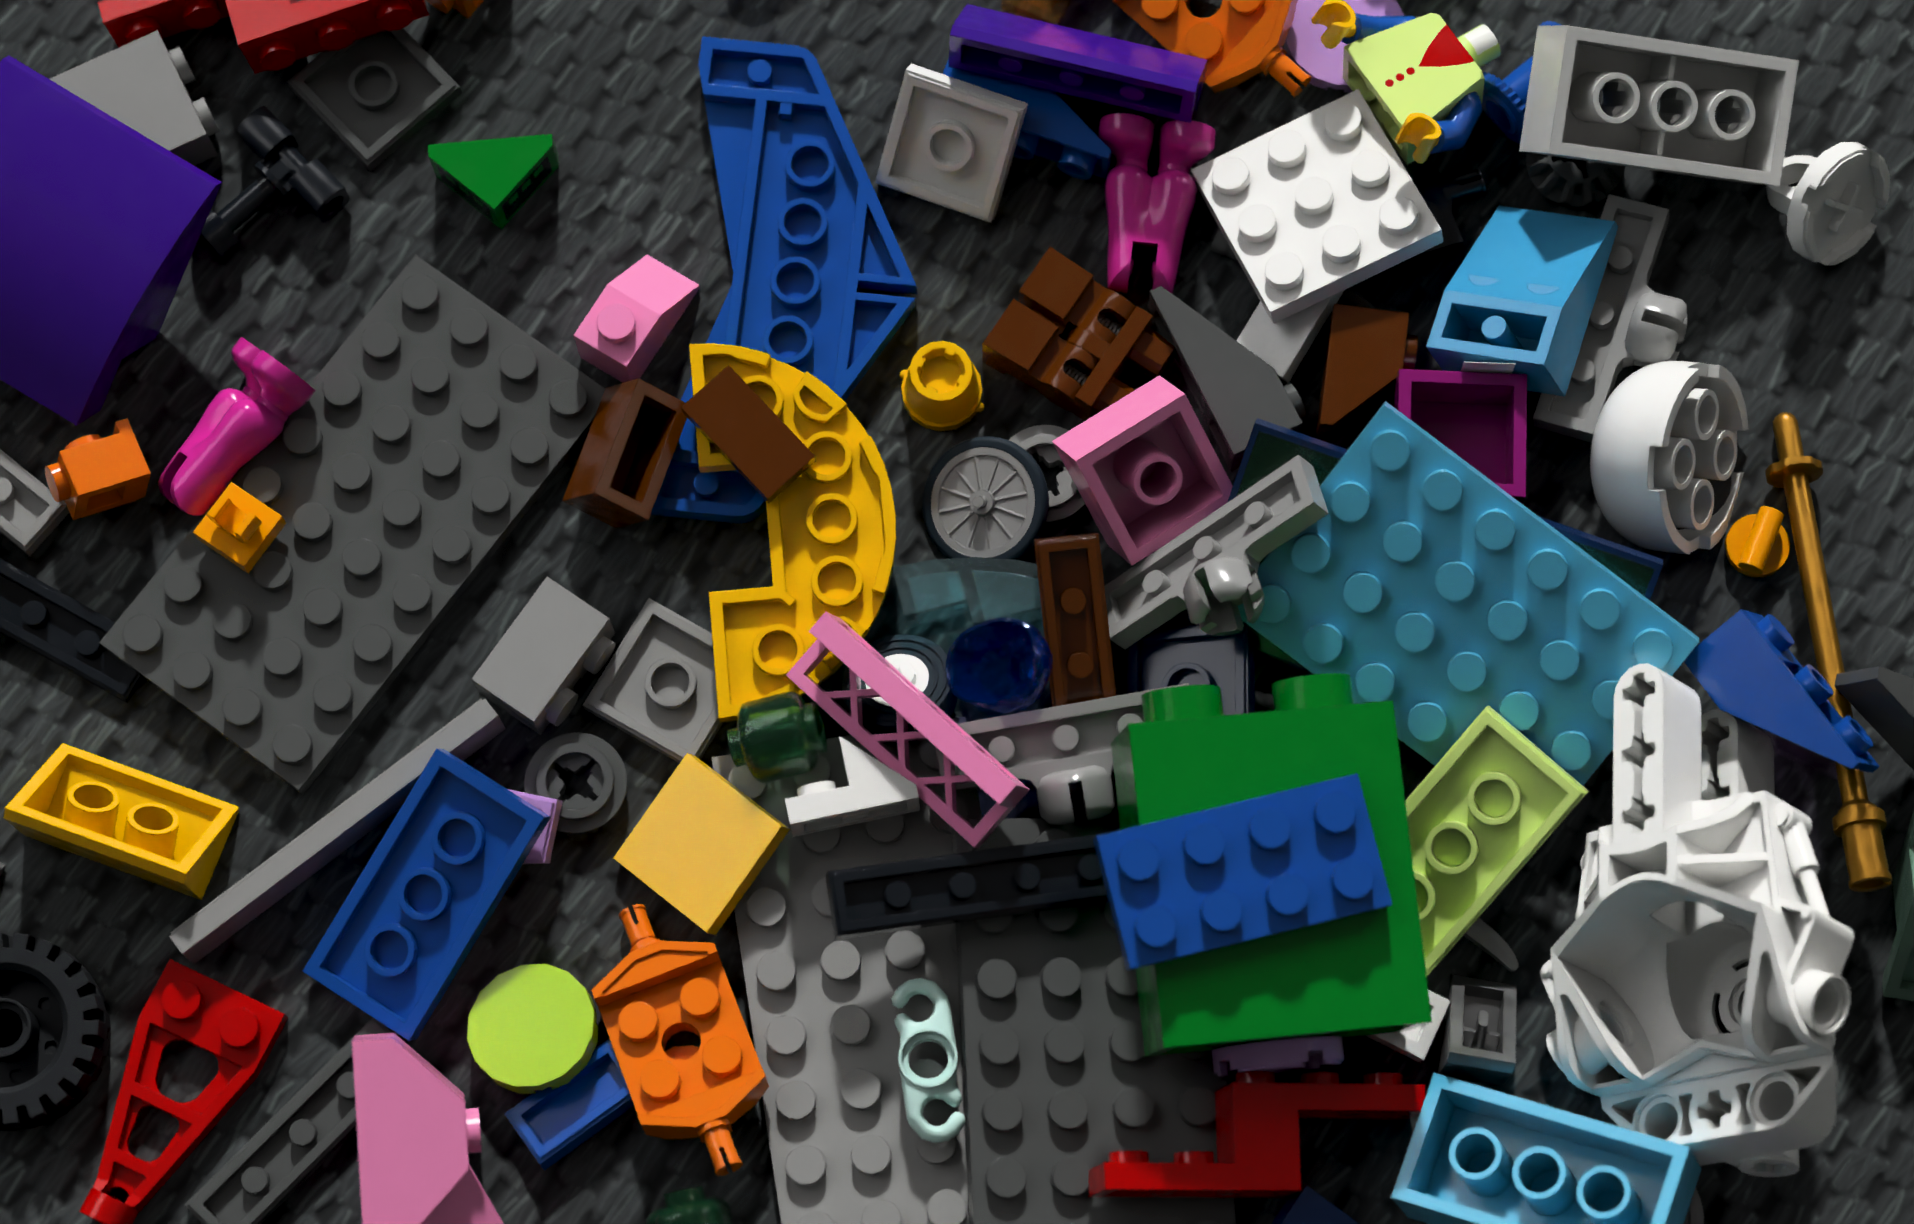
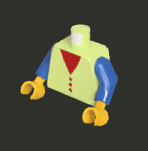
(1412, 75)

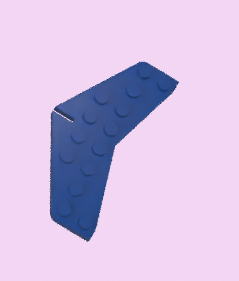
(799, 245)

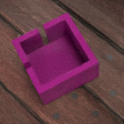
(1473, 416)

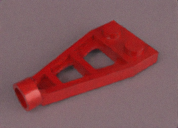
(211, 1018)

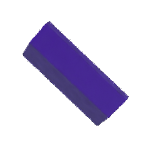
(1077, 62)

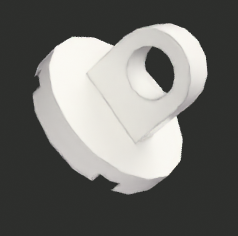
(1833, 201)

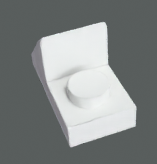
(871, 795)

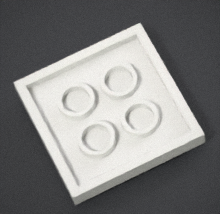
(1316, 206)

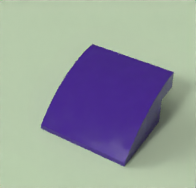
(87, 241)

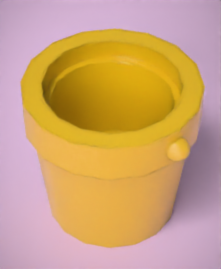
(941, 387)

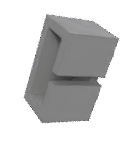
(545, 656)

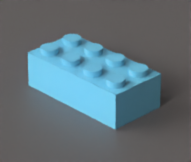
(1523, 1162)

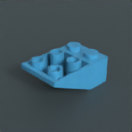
(1524, 296)

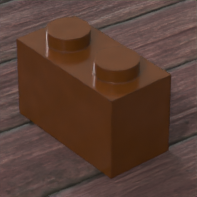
(626, 453)

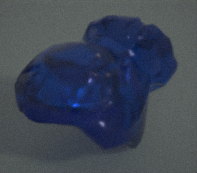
(999, 666)

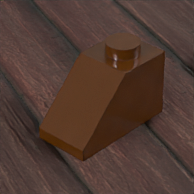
(1361, 364)

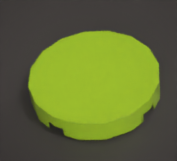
(532, 1028)

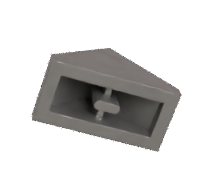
(1479, 1031)

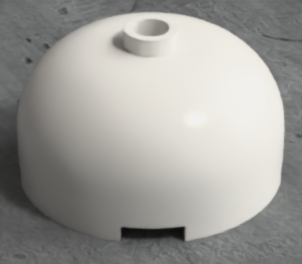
(1652, 441)

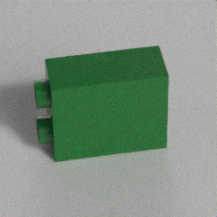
(1308, 982)

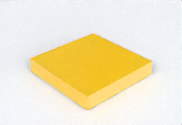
(701, 844)

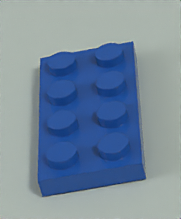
(1242, 871)
(426, 894)

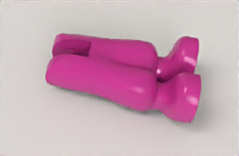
(1149, 208)
(233, 430)

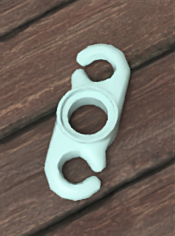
(919, 1090)

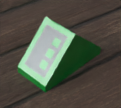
(496, 173)

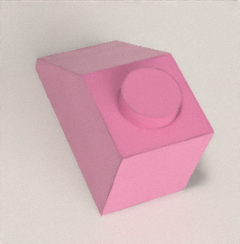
(633, 318)

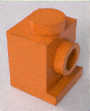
(99, 472)

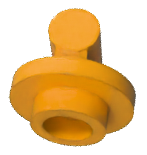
(1758, 543)

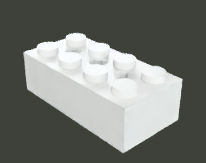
(1690, 80)

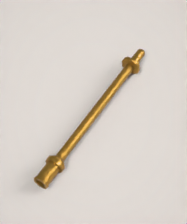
(1858, 819)

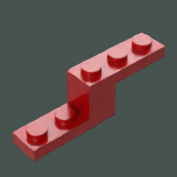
(267, 31)
(1256, 1137)

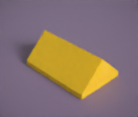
(124, 819)

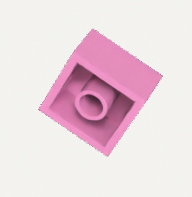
(1145, 469)

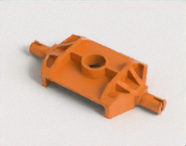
(1236, 40)
(669, 991)

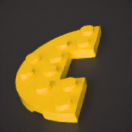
(826, 534)

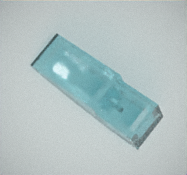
(969, 587)

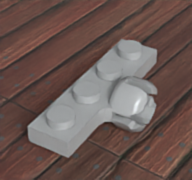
(1626, 323)
(1216, 560)
(1060, 749)

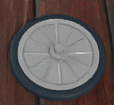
(985, 500)

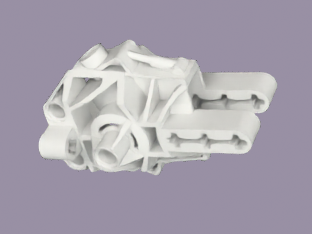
(1668, 906)

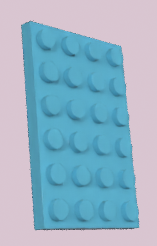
(1458, 603)

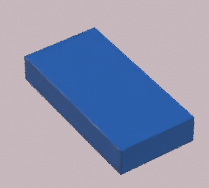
(565, 1117)

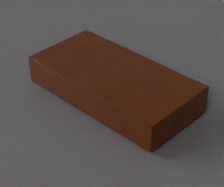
(748, 434)

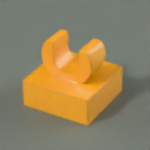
(239, 527)

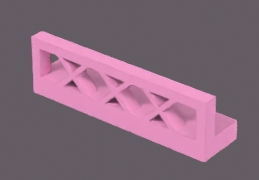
(921, 713)

